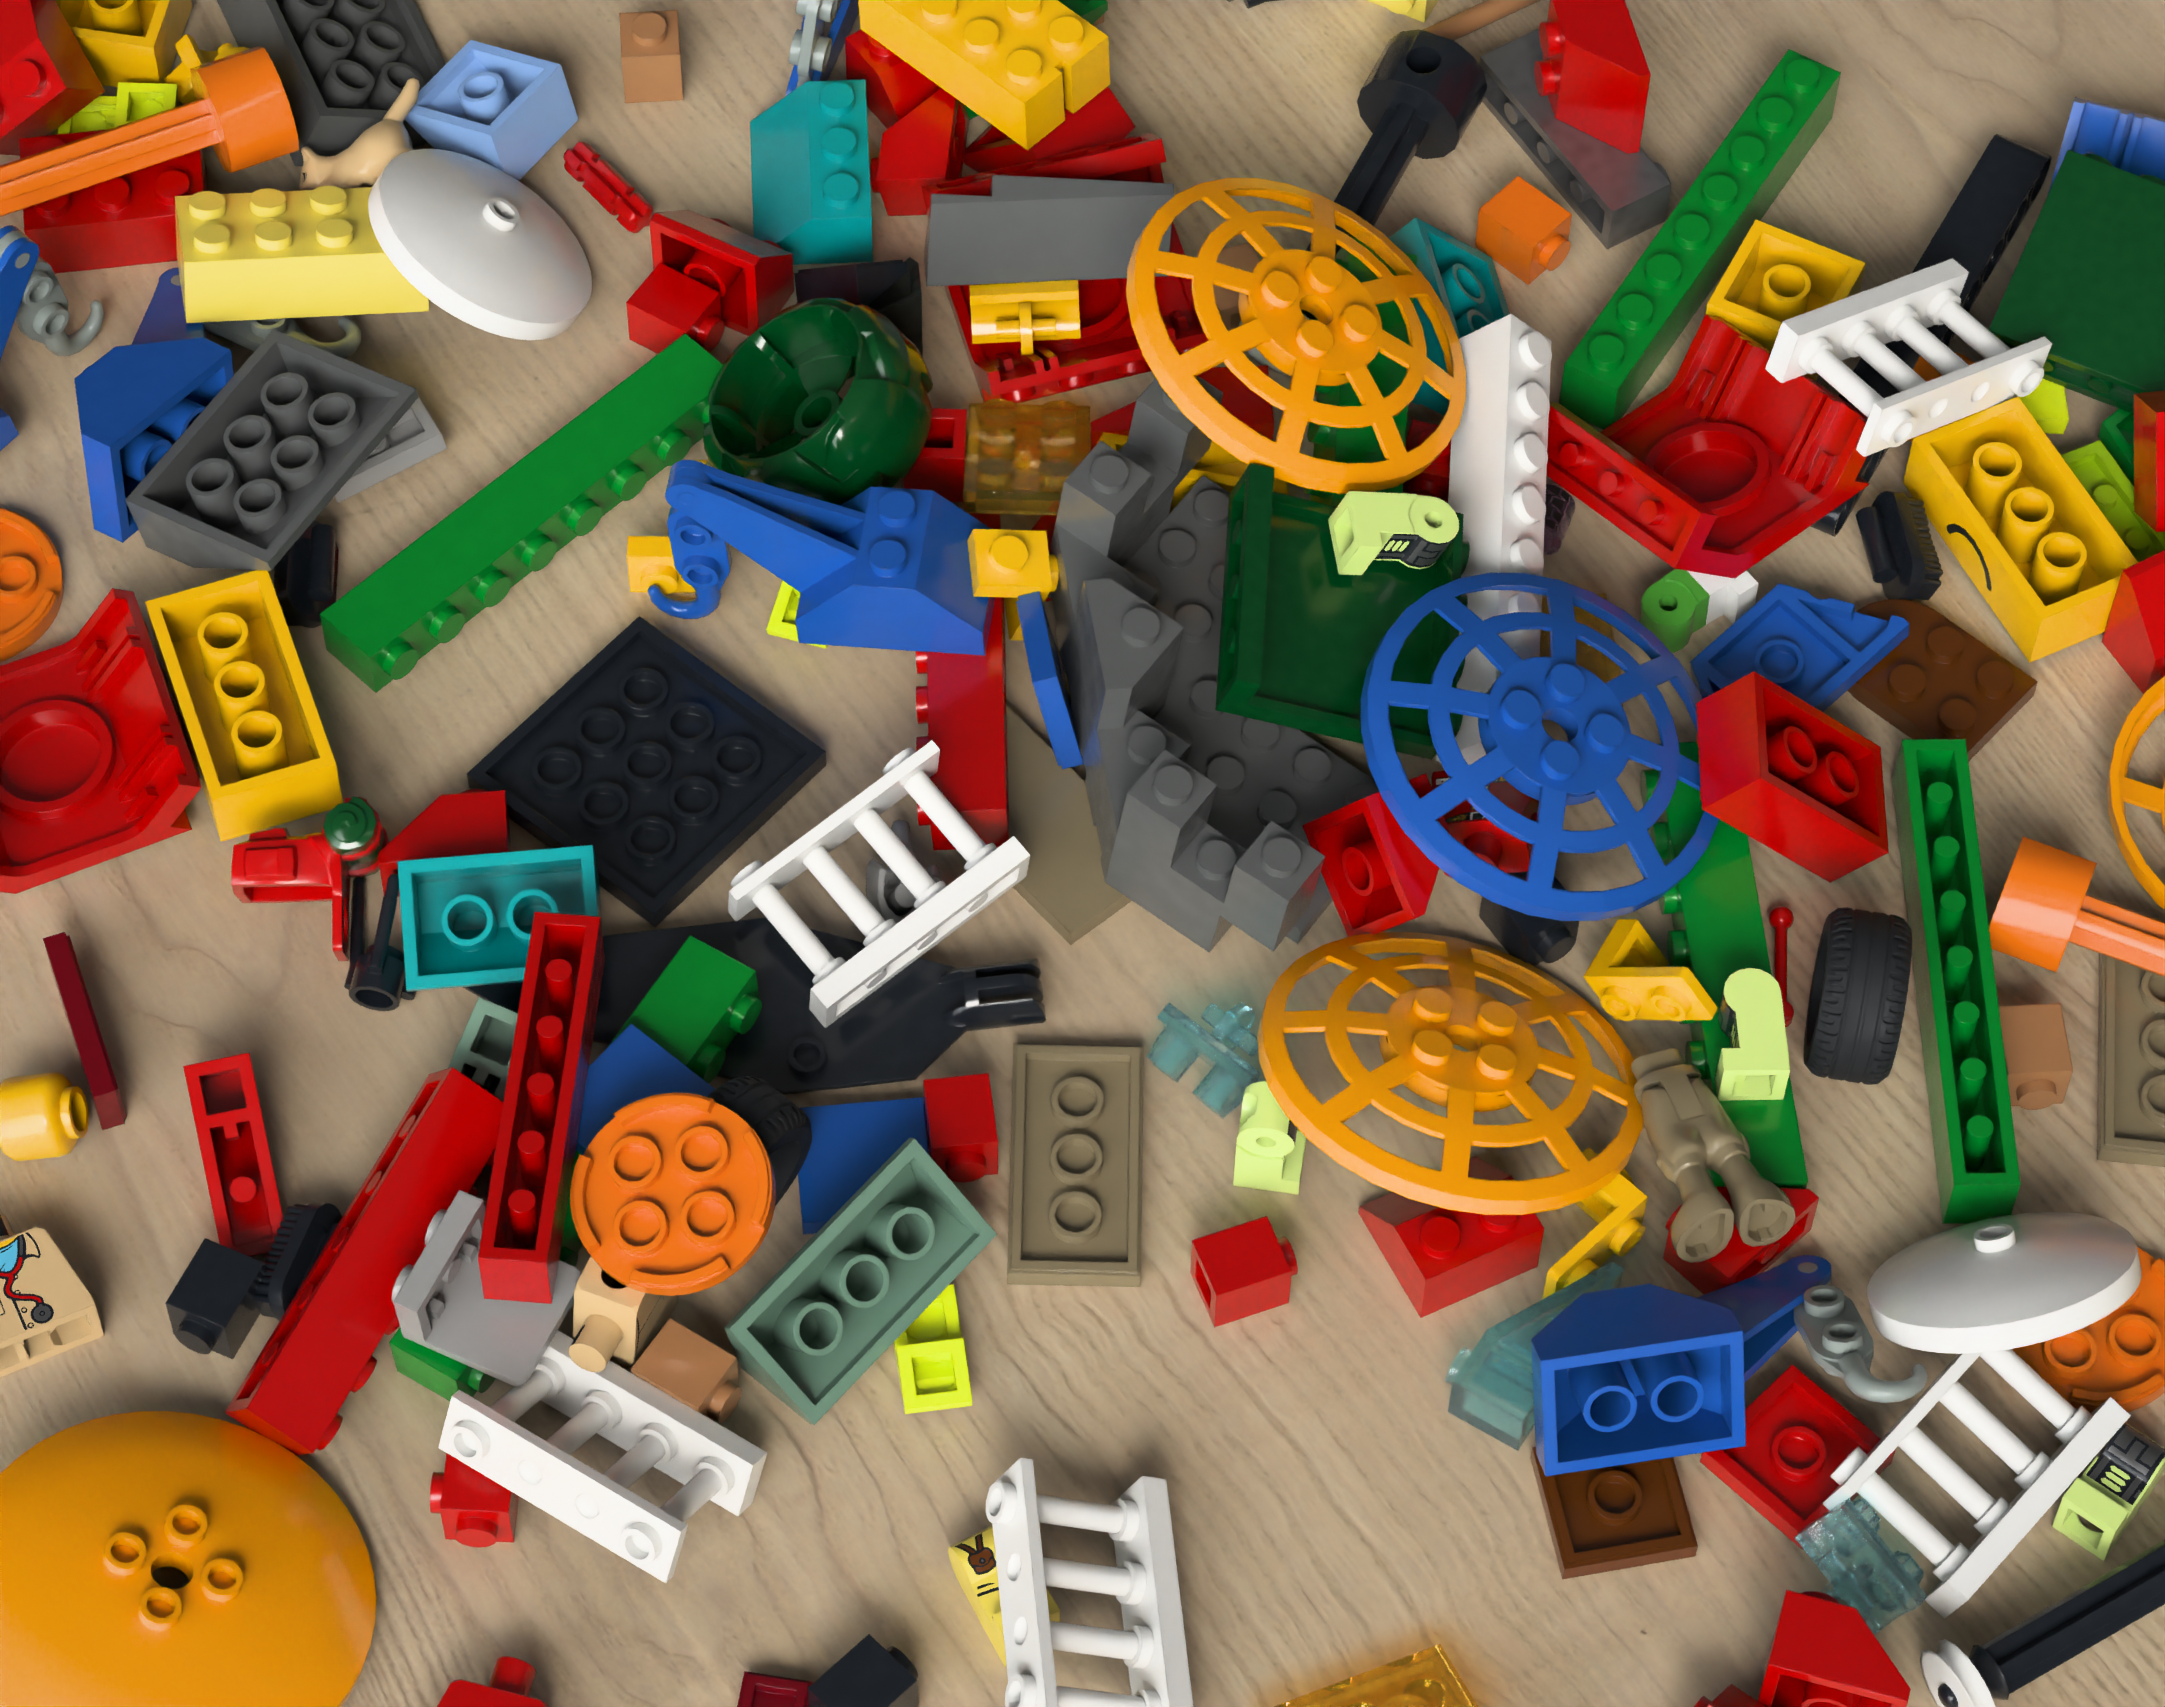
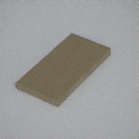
(1057, 829)
(2130, 1064)
(1076, 1165)

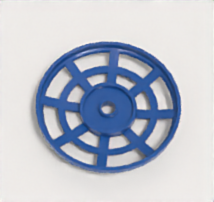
(1526, 756)

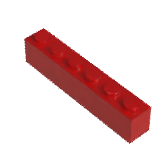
(969, 725)
(542, 1109)
(346, 1300)

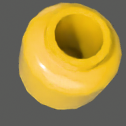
(41, 1116)

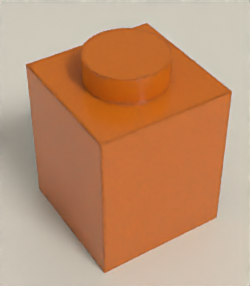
(1524, 230)

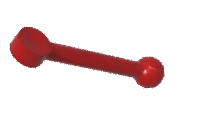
(1781, 919)

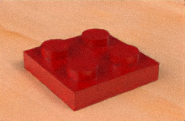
(1790, 1451)

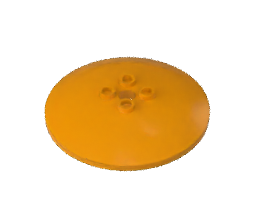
(270, 1554)

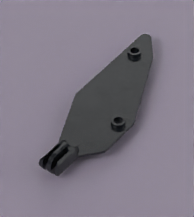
(876, 1042)

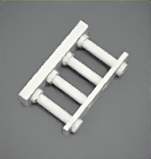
(1904, 312)
(887, 944)
(633, 1416)
(1997, 1520)
(1142, 1581)

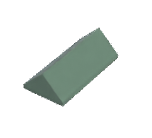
(858, 1283)

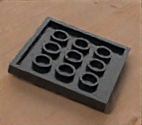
(650, 768)

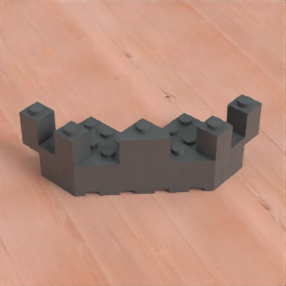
(1186, 800)

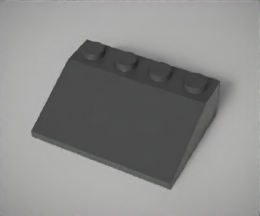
(338, 61)
(265, 456)

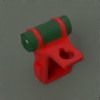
(312, 866)

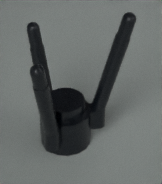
(377, 976)

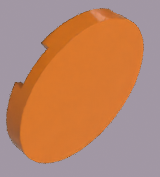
(28, 583)
(673, 1194)
(2115, 1355)

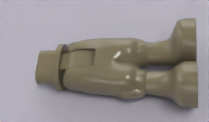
(1693, 1134)

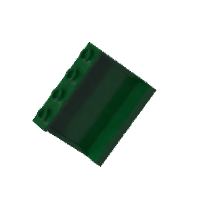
(2094, 282)
(1305, 635)

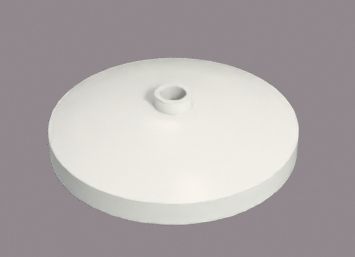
(479, 244)
(2004, 1282)

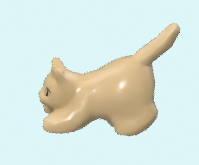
(368, 154)

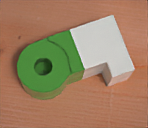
(1690, 600)

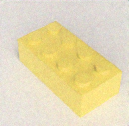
(285, 257)

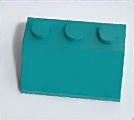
(814, 173)
(1463, 282)
(475, 913)

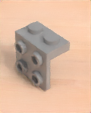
(445, 1307)

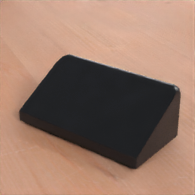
(853, 282)

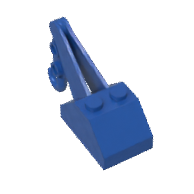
(868, 572)

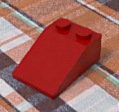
(41, 72)

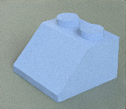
(495, 107)

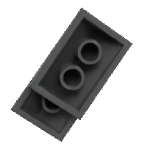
(1039, 230)

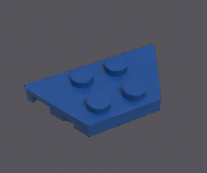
(1799, 644)

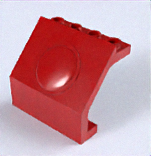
(1107, 340)
(1717, 459)
(89, 751)

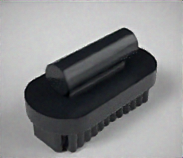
(1900, 546)
(308, 576)
(293, 1254)

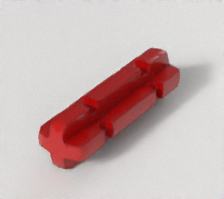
(608, 187)

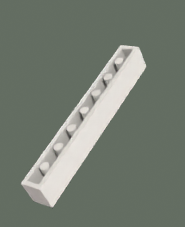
(1501, 485)

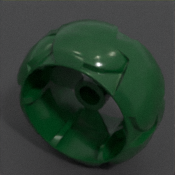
(792, 378)

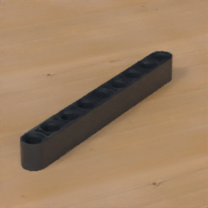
(1975, 237)

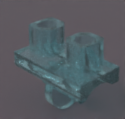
(1185, 1041)
(1861, 1564)

